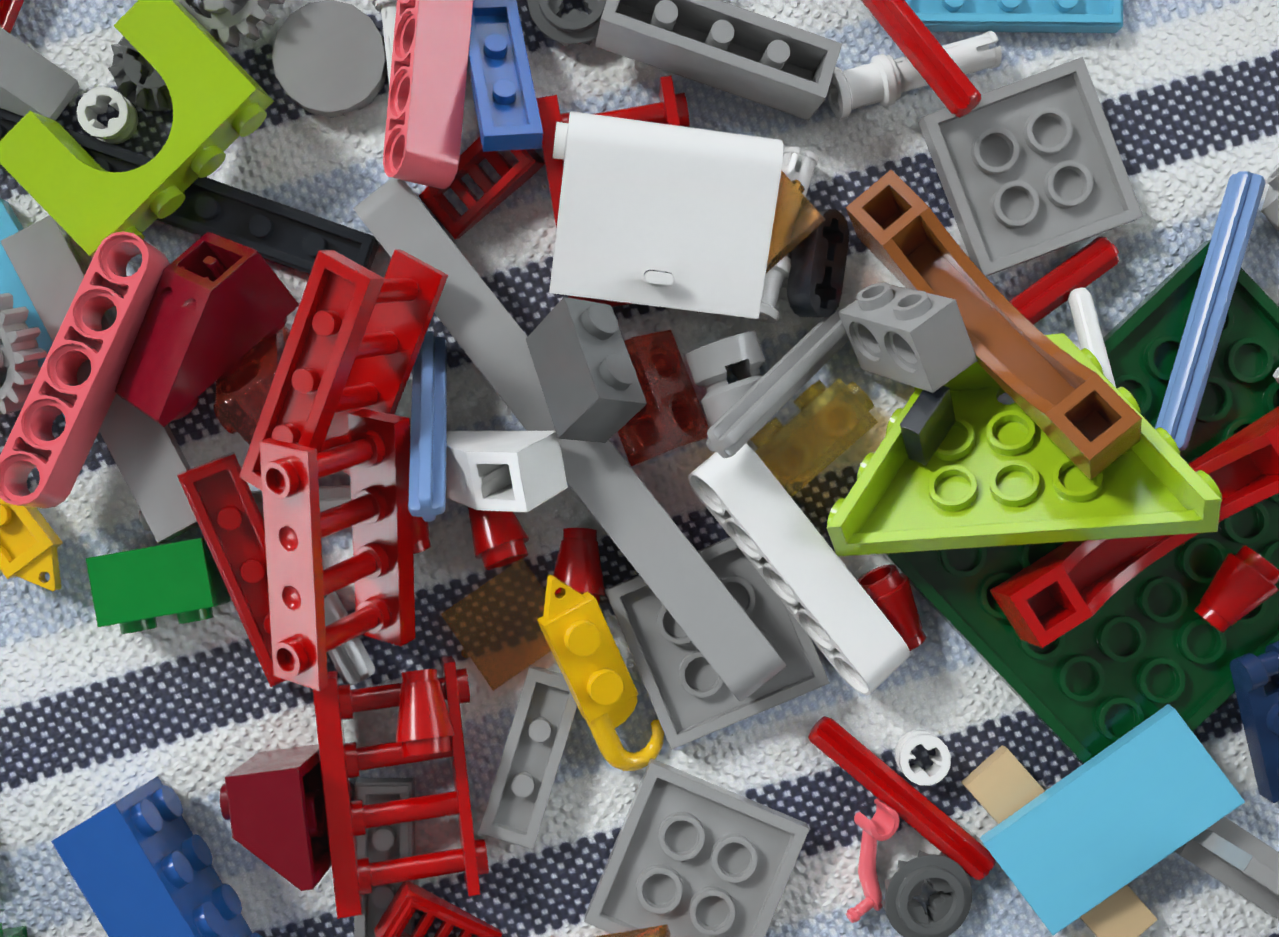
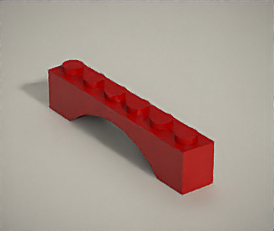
(1082, 575)

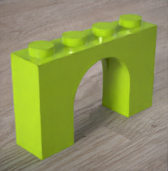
(211, 109)

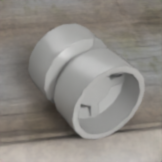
(709, 367)

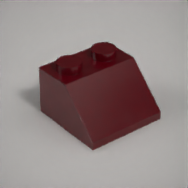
(281, 812)

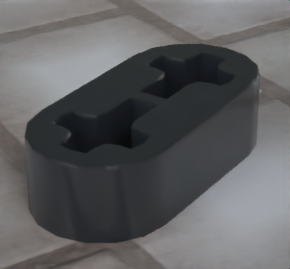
(819, 268)

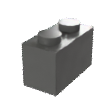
(585, 371)

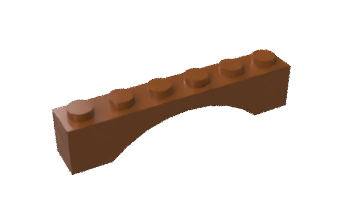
(1044, 380)

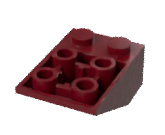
(200, 325)

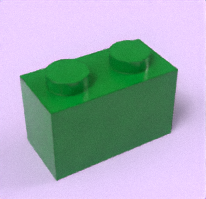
(156, 582)

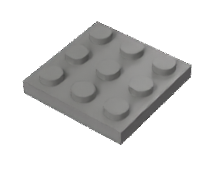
(1031, 168)
(678, 678)
(695, 860)

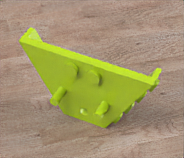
(1012, 485)

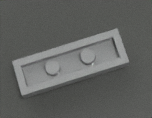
(530, 759)

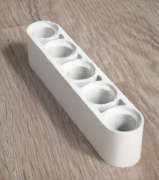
(800, 568)

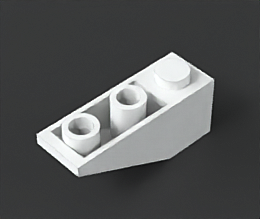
(503, 469)

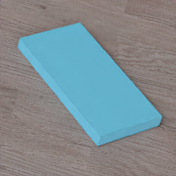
(1112, 819)

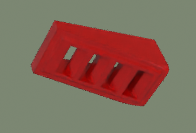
(494, 194)
(413, 897)

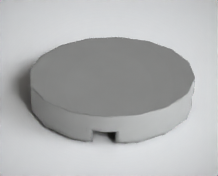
(330, 58)

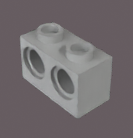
(908, 335)

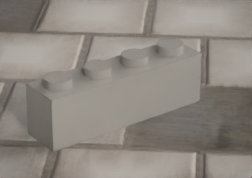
(724, 49)

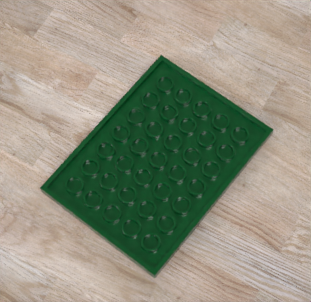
(1146, 638)

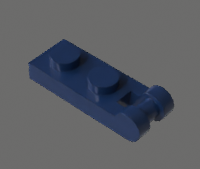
(1260, 714)

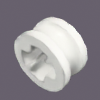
(95, 103)
(915, 773)

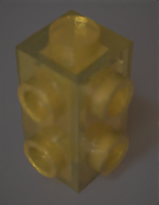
(817, 434)

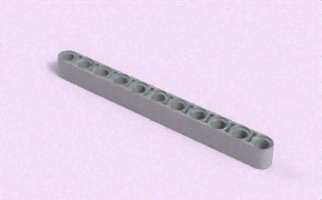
(591, 469)

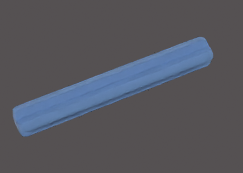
(428, 430)

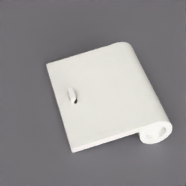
(666, 203)

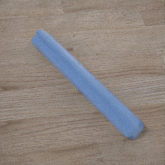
(1210, 306)

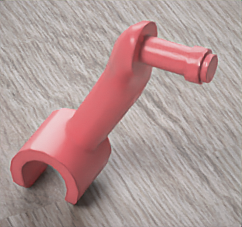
(878, 828)

